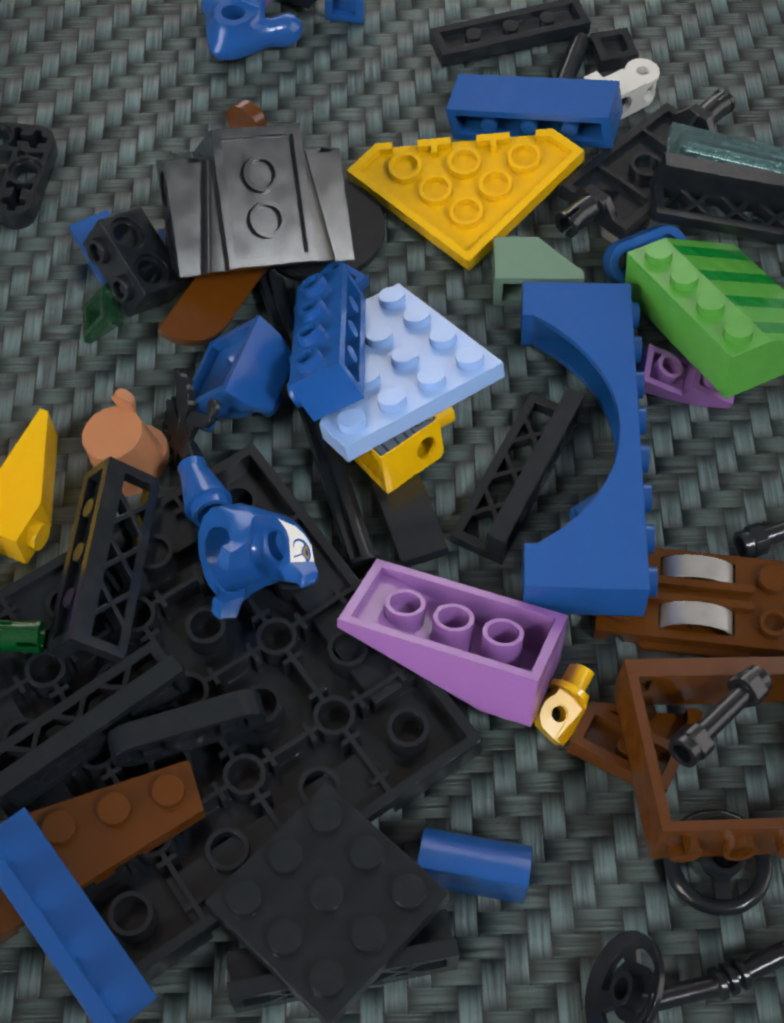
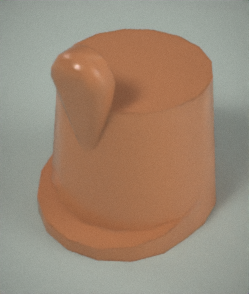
(127, 438)

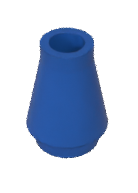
(200, 488)

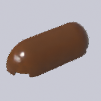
(208, 306)

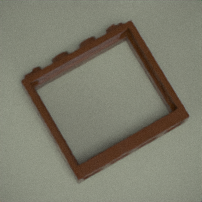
(688, 682)

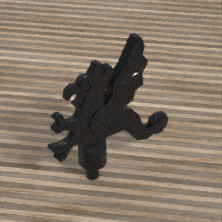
(183, 420)

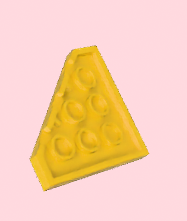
(466, 189)

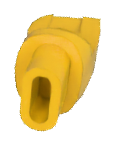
(570, 698)

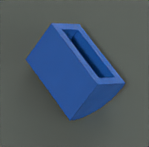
(476, 864)

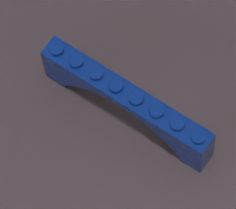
(602, 554)

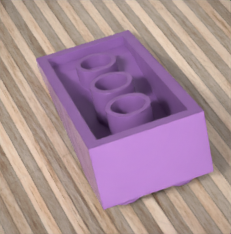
(459, 637)

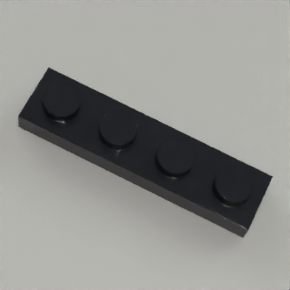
(508, 31)

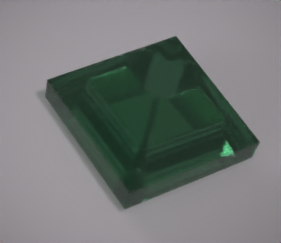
(100, 315)

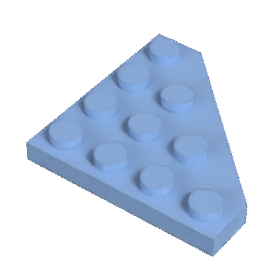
(412, 372)

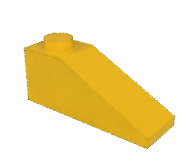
(28, 490)

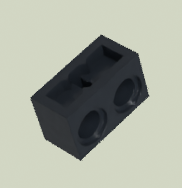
(133, 261)

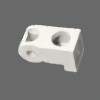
(636, 84)

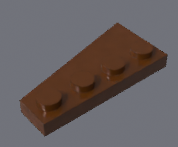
(113, 826)

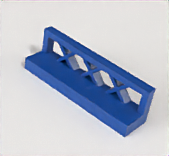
(68, 925)

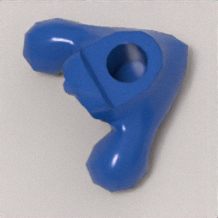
(242, 29)

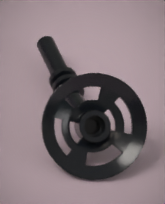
(640, 994)

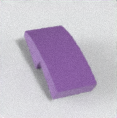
(678, 380)

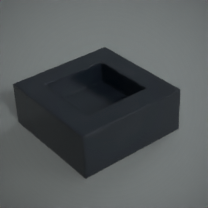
(612, 49)

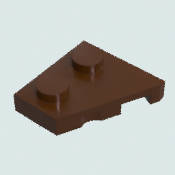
(601, 741)

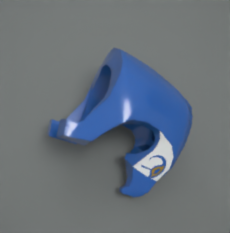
(250, 549)

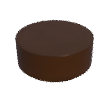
(245, 114)

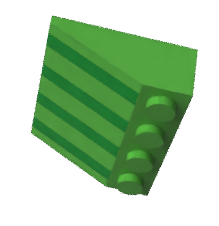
(712, 309)

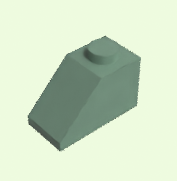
(526, 260)

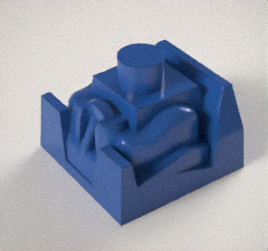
(243, 372)

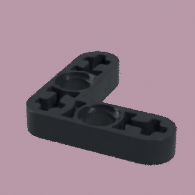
(27, 150)

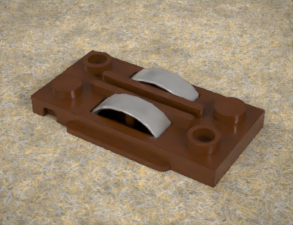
(707, 607)

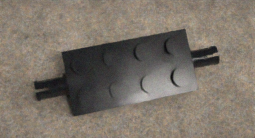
(616, 183)

